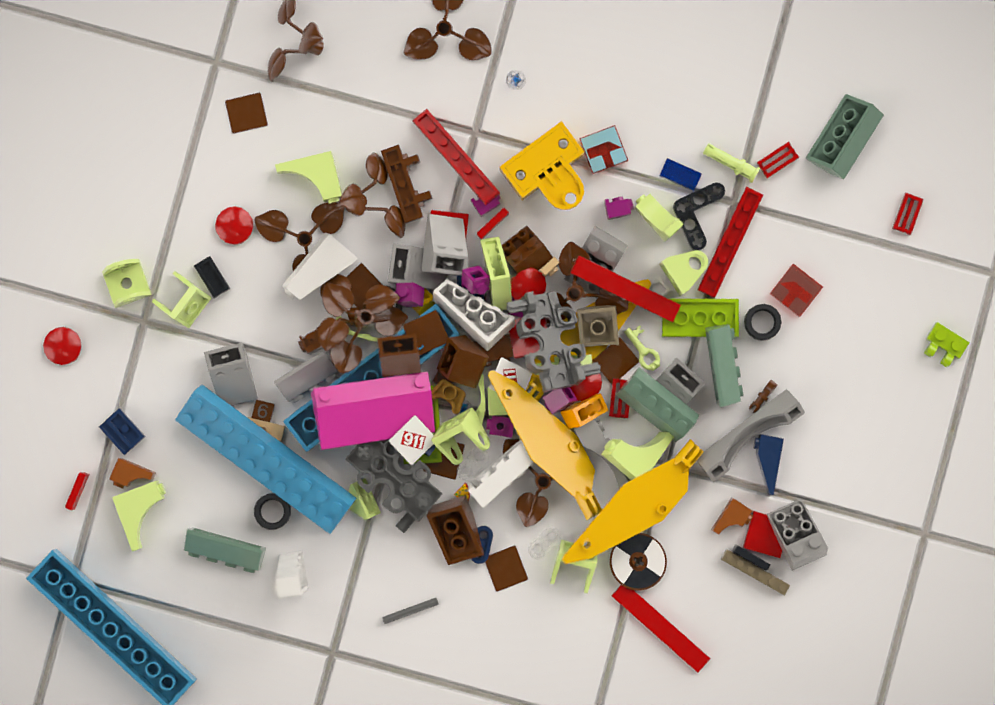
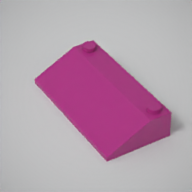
(371, 409)

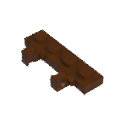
(408, 198)

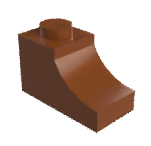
(127, 472)
(733, 514)

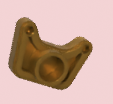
(450, 393)

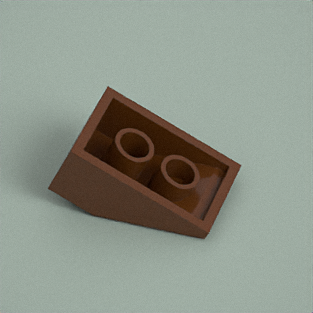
(455, 530)

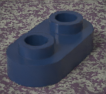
(486, 544)

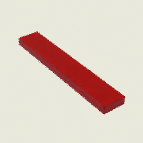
(456, 157)
(730, 242)
(625, 288)
(661, 627)

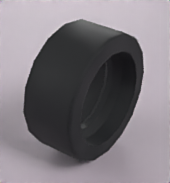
(765, 336)
(262, 522)

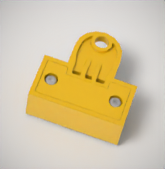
(547, 167)

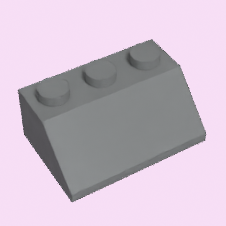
(306, 377)

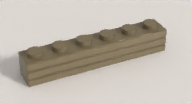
(755, 572)

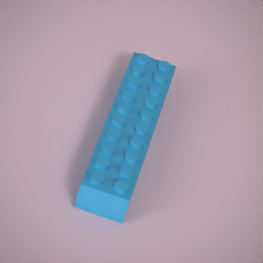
(303, 421)
(265, 458)
(111, 628)

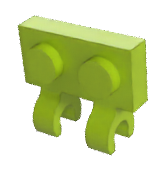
(946, 340)

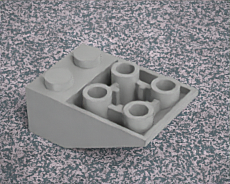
(444, 246)
(602, 250)
(407, 267)
(231, 374)
(680, 381)
(801, 540)

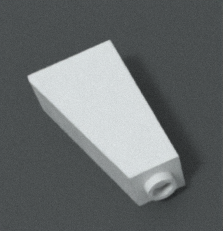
(319, 266)

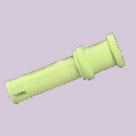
(739, 166)

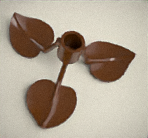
(310, 41)
(422, 45)
(355, 201)
(274, 224)
(575, 292)
(338, 300)
(333, 331)
(531, 507)

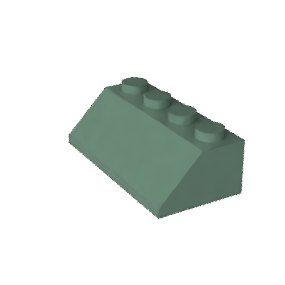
(845, 136)
(723, 366)
(657, 404)
(225, 549)

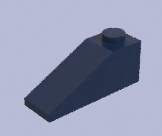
(768, 455)

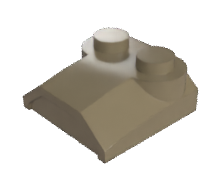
(598, 325)

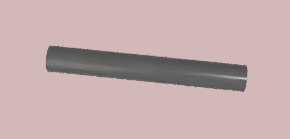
(410, 610)

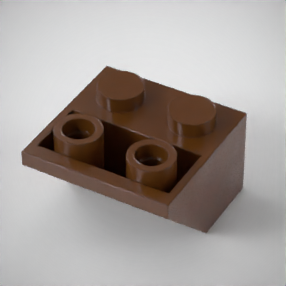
(525, 251)
(399, 355)
(462, 361)

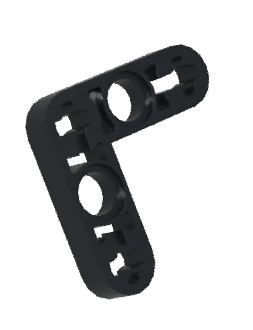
(689, 213)

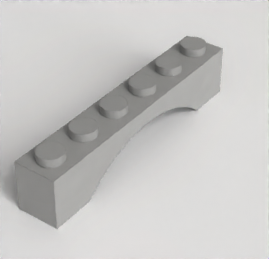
(779, 411)
(593, 439)

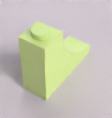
(319, 170)
(657, 217)
(498, 272)
(636, 460)
(133, 507)

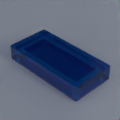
(680, 174)

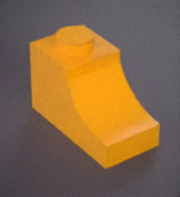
(584, 411)

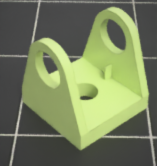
(117, 272)
(680, 272)
(189, 305)
(466, 422)
(588, 563)

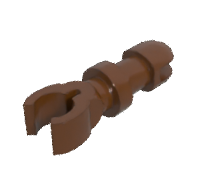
(762, 396)

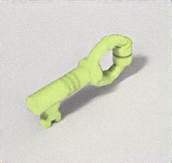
(632, 335)

